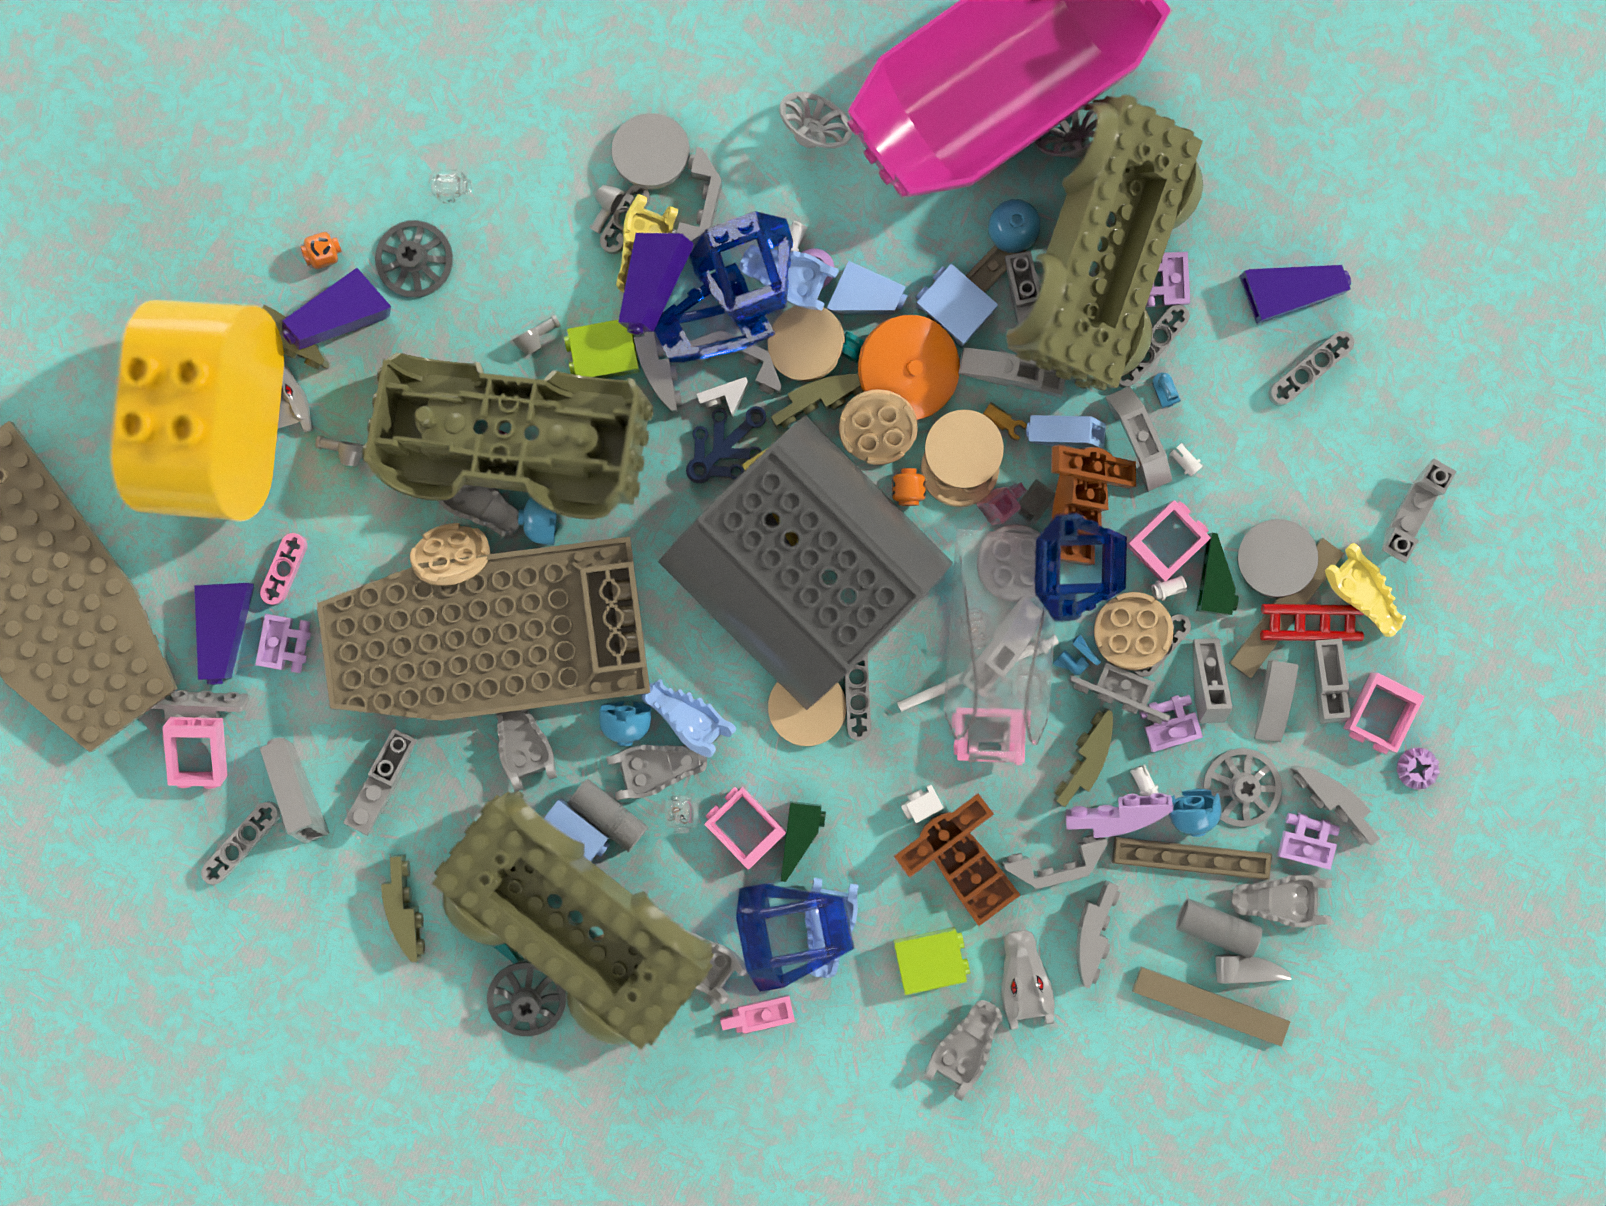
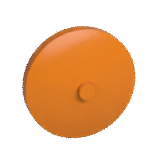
(912, 360)

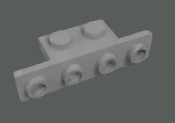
(1123, 688)
(201, 705)

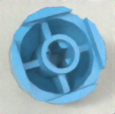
(1014, 226)
(538, 523)
(625, 723)
(1196, 812)

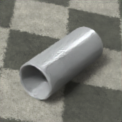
(600, 810)
(1215, 928)

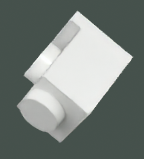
(922, 804)

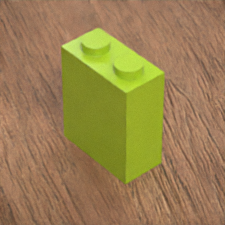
(602, 350)
(931, 960)

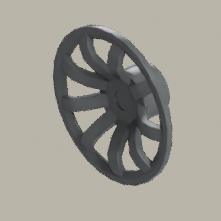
(413, 258)
(524, 1002)

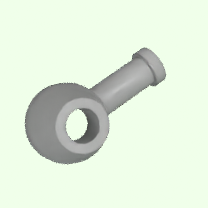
(609, 199)
(530, 340)
(349, 452)

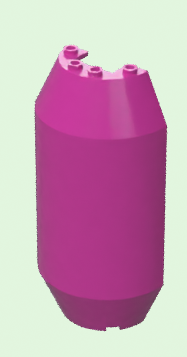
(992, 83)

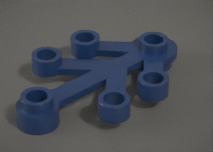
(722, 448)

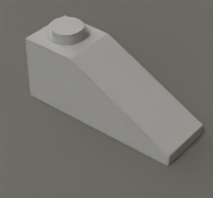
(1210, 682)

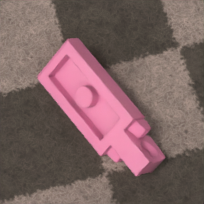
(760, 1015)

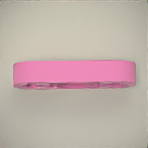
(283, 589)

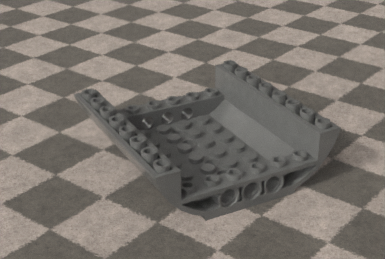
(775, 593)

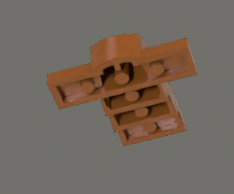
(1084, 489)
(962, 859)

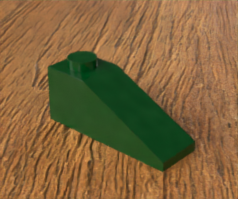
(1216, 583)
(802, 829)

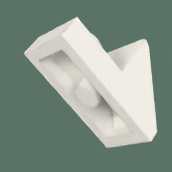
(731, 391)

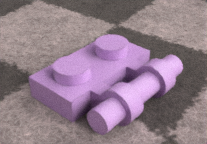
(1174, 280)
(275, 641)
(1178, 729)
(1307, 849)

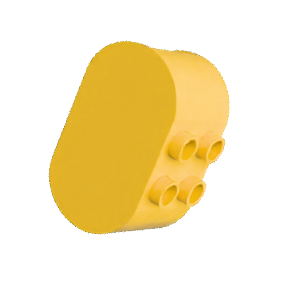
(197, 409)

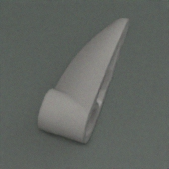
(1241, 969)

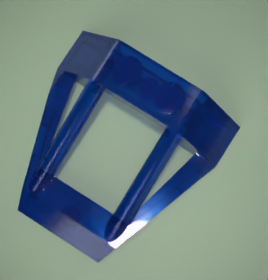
(769, 233)
(675, 340)
(1061, 598)
(751, 913)

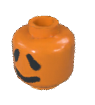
(320, 250)
(908, 487)

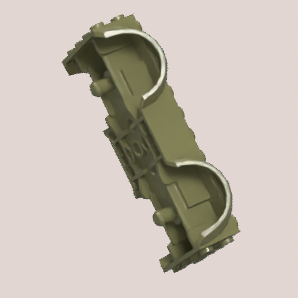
(1151, 183)
(575, 467)
(499, 895)

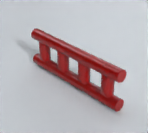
(1300, 612)

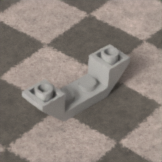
(702, 169)
(767, 376)
(1142, 437)
(1414, 508)
(1090, 853)

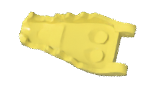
(641, 221)
(1365, 589)

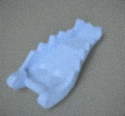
(804, 276)
(690, 718)
(814, 931)

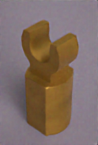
(1003, 420)

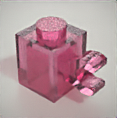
(1001, 503)

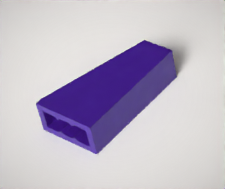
(651, 277)
(1288, 289)
(336, 311)
(220, 624)

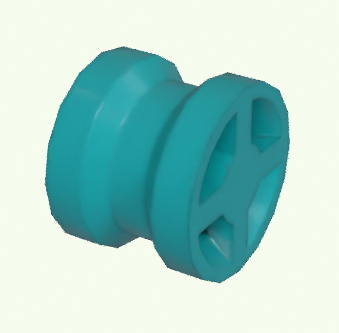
(852, 346)

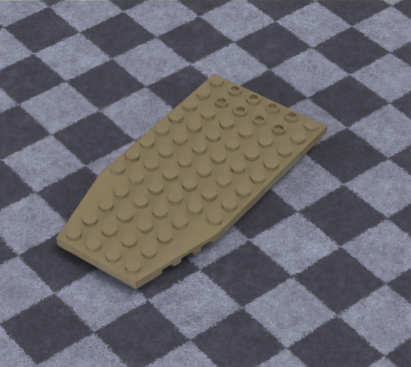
(68, 610)
(509, 639)

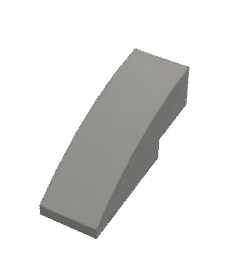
(1331, 681)
(1275, 700)

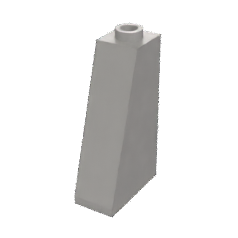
(293, 792)

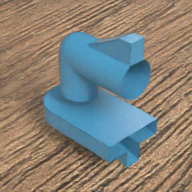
(1165, 390)
(1066, 661)

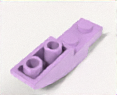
(1132, 814)

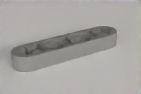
(1156, 348)
(1311, 368)
(863, 690)
(238, 840)

